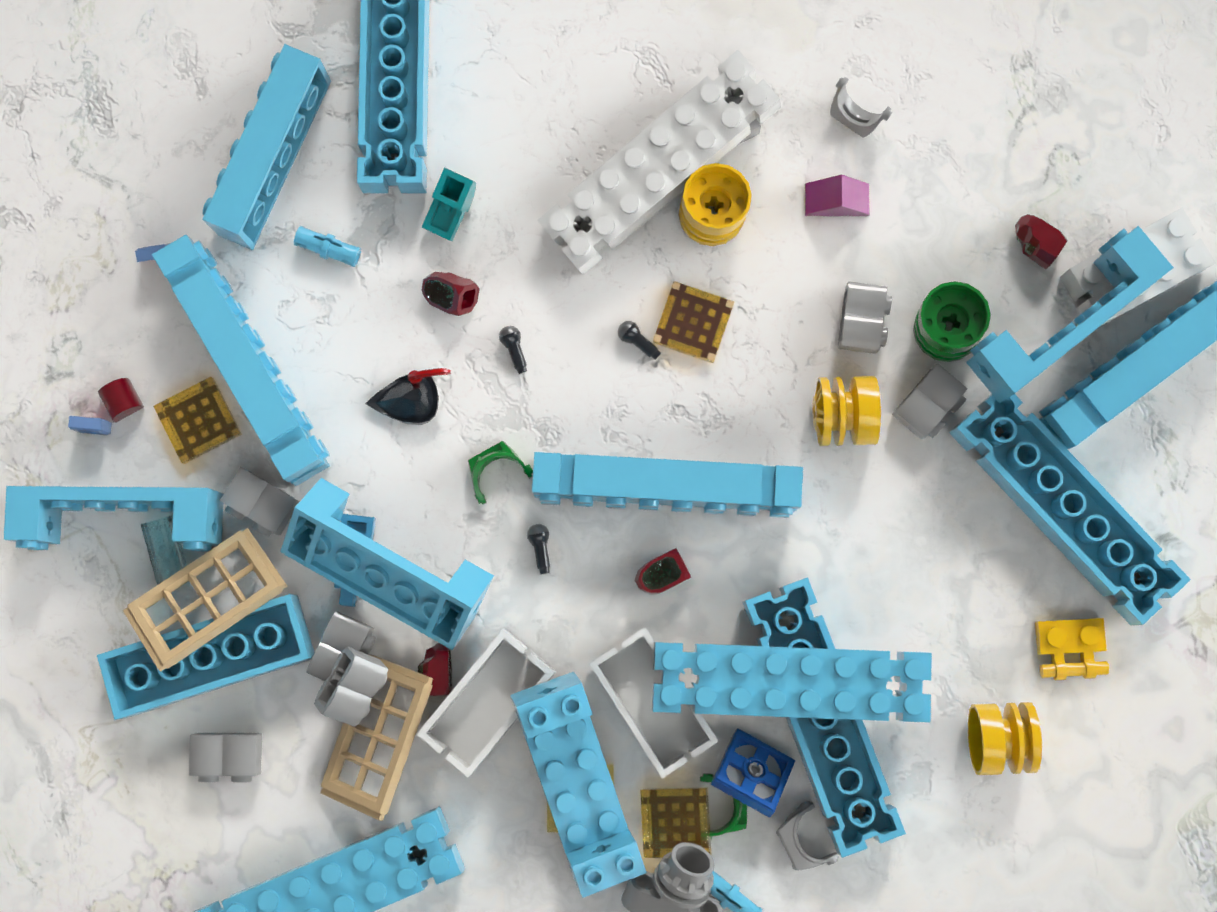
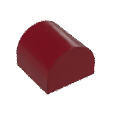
(120, 399)

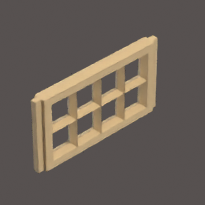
(150, 634)
(354, 796)

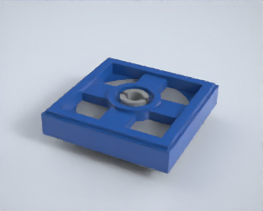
(753, 772)

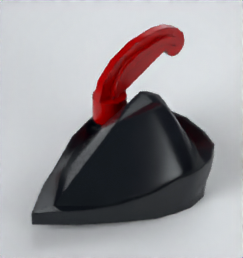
(410, 398)

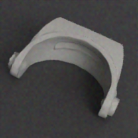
(852, 115)
(789, 839)

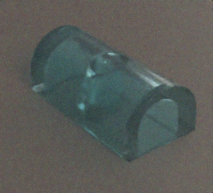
(165, 555)

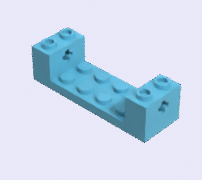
(1127, 262)
(36, 511)
(378, 574)
(577, 784)

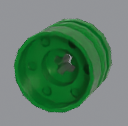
(962, 307)

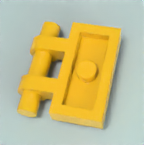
(1071, 636)

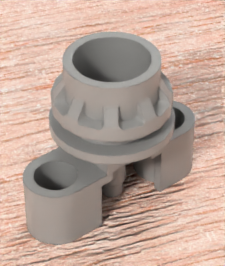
(677, 885)

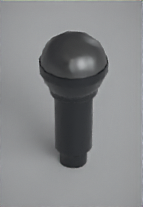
(630, 333)
(510, 338)
(538, 537)

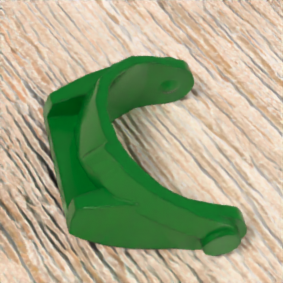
(480, 461)
(739, 817)

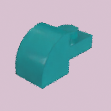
(450, 202)

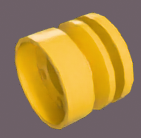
(725, 191)
(847, 411)
(1006, 738)

